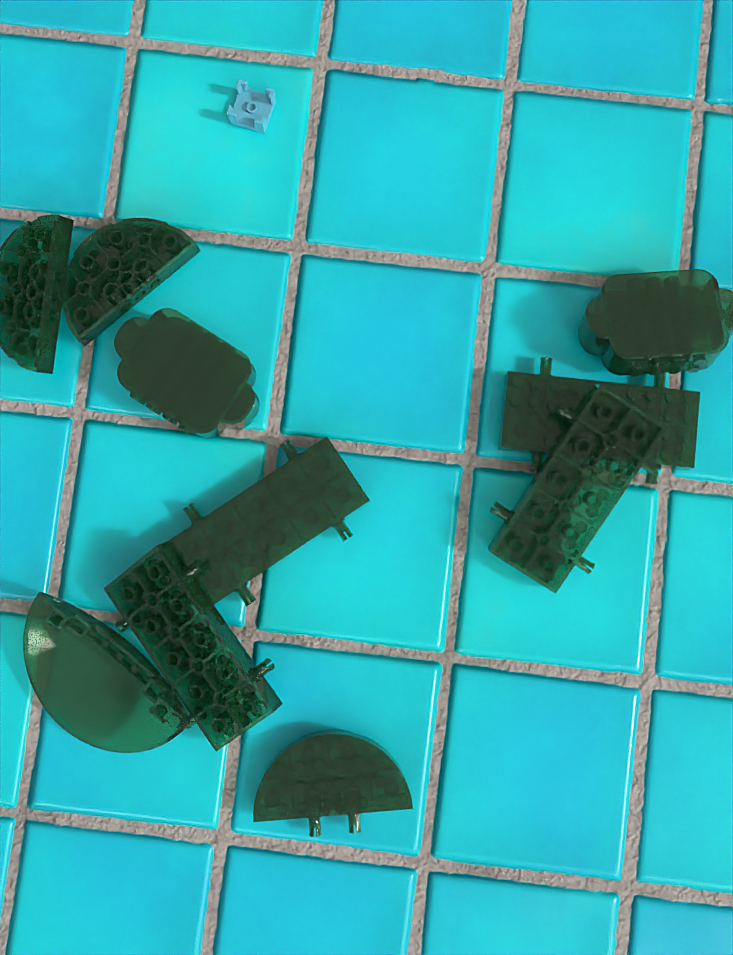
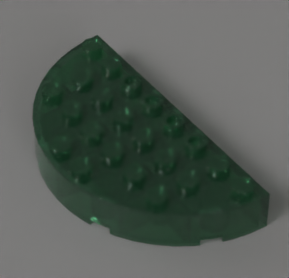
(119, 269)
(33, 290)

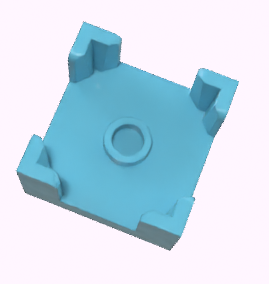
(252, 108)

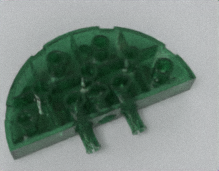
(331, 777)

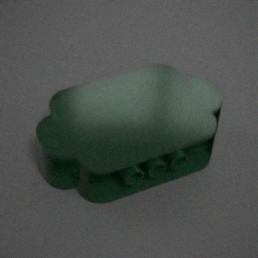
(658, 322)
(186, 374)

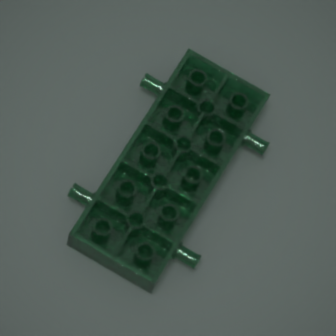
(534, 428)
(576, 487)
(270, 520)
(193, 645)

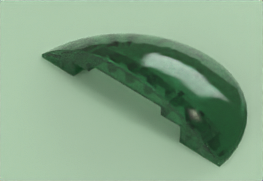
(97, 680)

